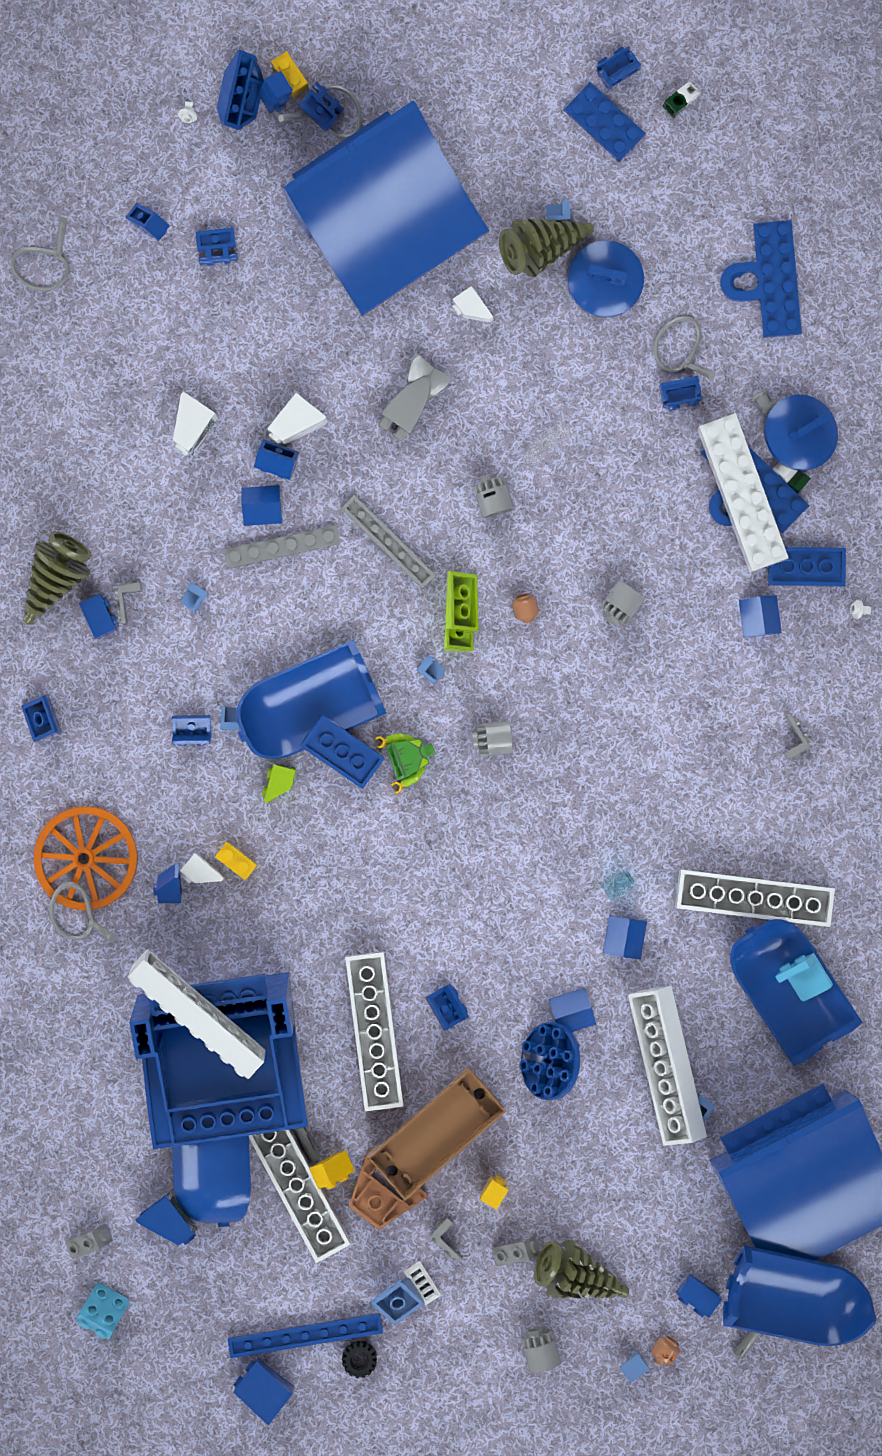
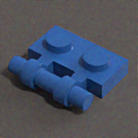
(318, 109)
(216, 240)

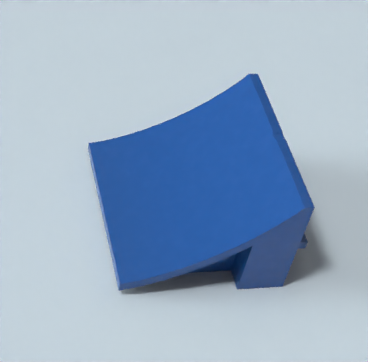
(384, 207)
(198, 1095)
(805, 1174)

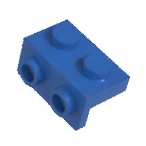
(191, 730)
(447, 1006)

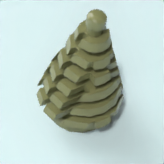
(538, 243)
(54, 572)
(574, 1273)

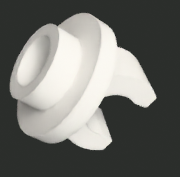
(187, 114)
(857, 609)

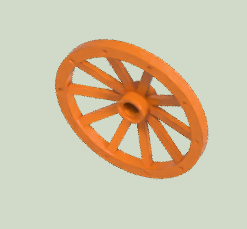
(50, 828)

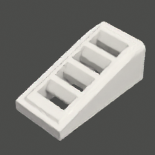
(431, 1297)

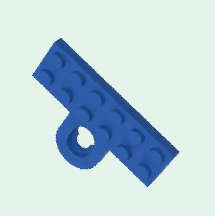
(776, 279)
(782, 499)

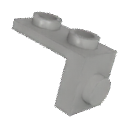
(130, 587)
(797, 751)
(441, 1226)
(89, 1241)
(516, 1252)

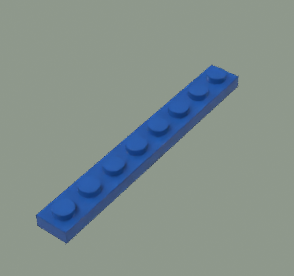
(305, 1335)

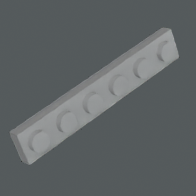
(388, 542)
(282, 546)

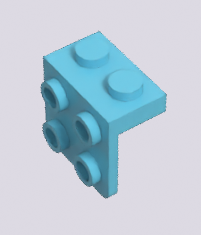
(805, 976)
(102, 1311)

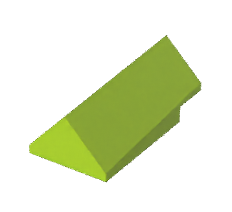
(461, 612)

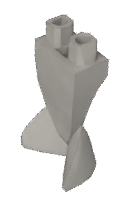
(408, 405)

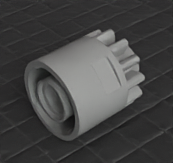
(493, 496)
(621, 604)
(493, 738)
(540, 1350)

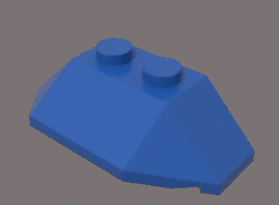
(239, 91)

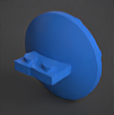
(605, 278)
(801, 432)
(552, 1061)

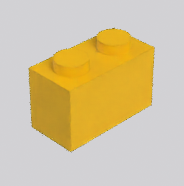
(291, 72)
(236, 860)
(332, 1169)
(494, 1191)

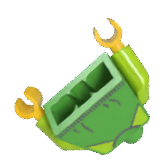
(407, 757)

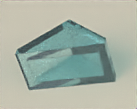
(618, 884)

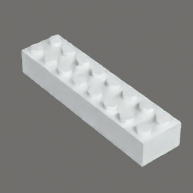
(742, 493)
(754, 898)
(197, 1014)
(374, 1031)
(667, 1066)
(304, 1201)

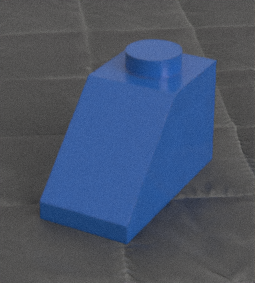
(148, 221)
(169, 885)

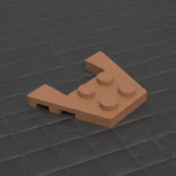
(376, 1202)

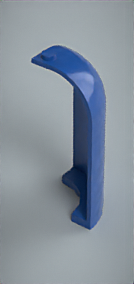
(285, 706)
(796, 1024)
(213, 1180)
(796, 1299)

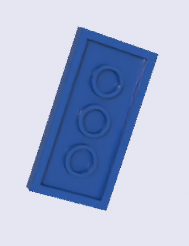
(604, 122)
(810, 568)
(342, 751)

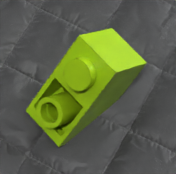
(280, 782)

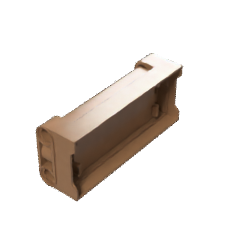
(436, 1133)

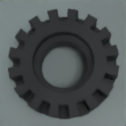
(359, 1371)

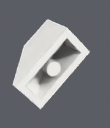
(471, 306)
(200, 871)

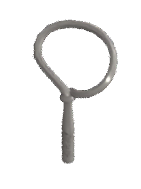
(299, 115)
(57, 252)
(687, 364)
(93, 923)

